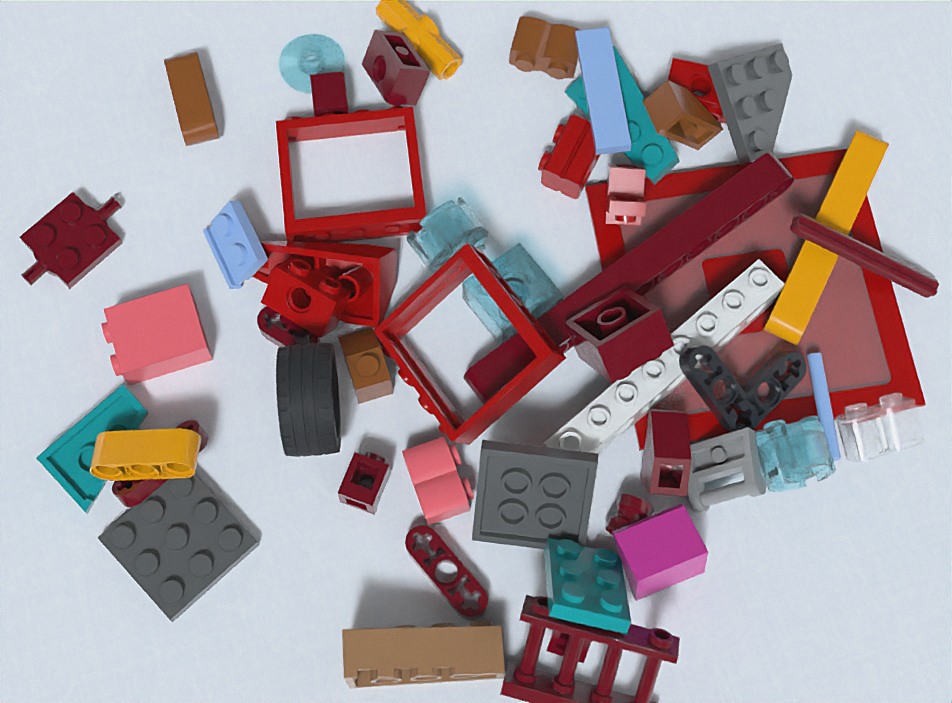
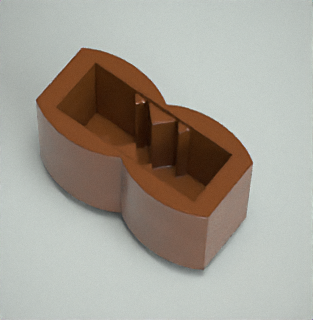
(544, 48)

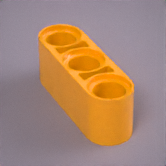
(145, 454)

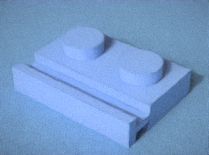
(235, 244)

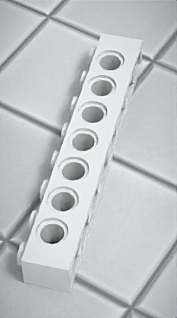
(649, 384)

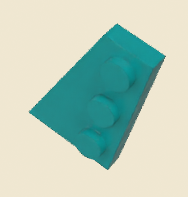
(72, 453)

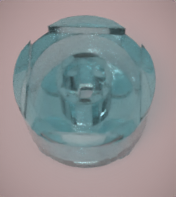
(446, 232)
(794, 453)

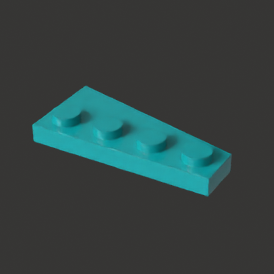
(647, 146)

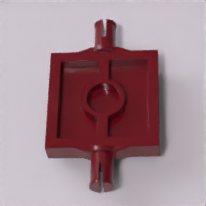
(71, 240)

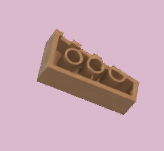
(422, 654)

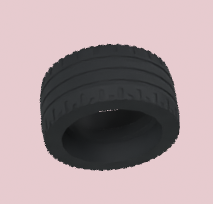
(308, 399)

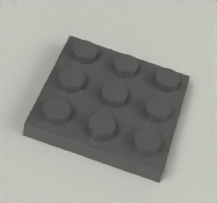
(533, 494)
(178, 543)

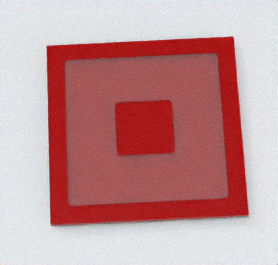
(851, 326)

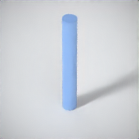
(823, 402)

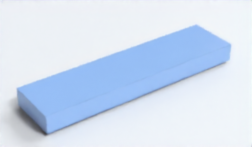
(602, 91)

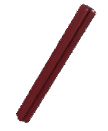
(864, 255)

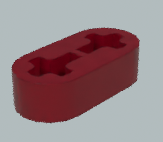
(279, 336)

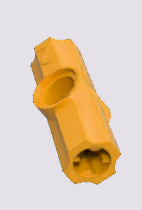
(422, 35)

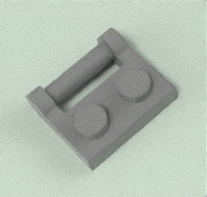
(721, 458)

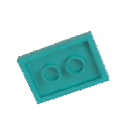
(586, 585)

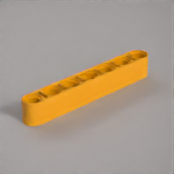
(813, 262)

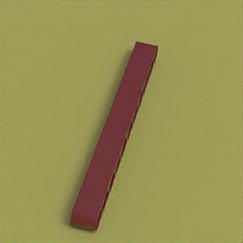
(644, 265)

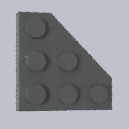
(753, 98)

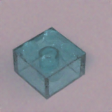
(525, 279)

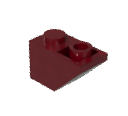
(666, 453)

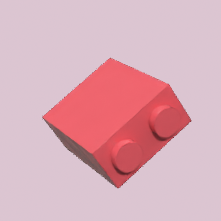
(156, 335)

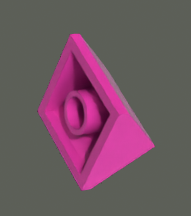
(660, 551)

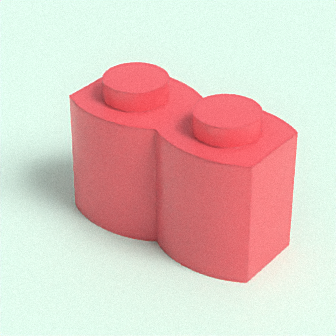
(437, 481)

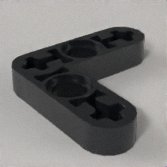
(743, 397)

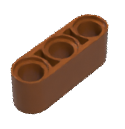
(191, 99)

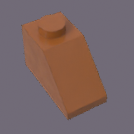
(681, 116)
(366, 365)

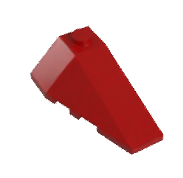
(360, 268)

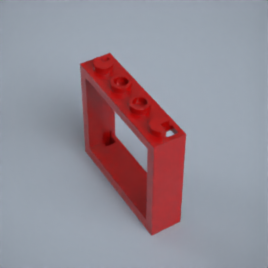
(354, 225)
(413, 372)

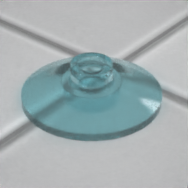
(297, 69)

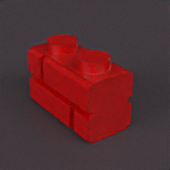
(571, 159)

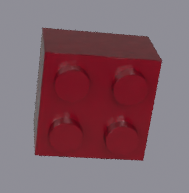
(619, 334)

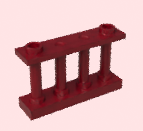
(534, 685)

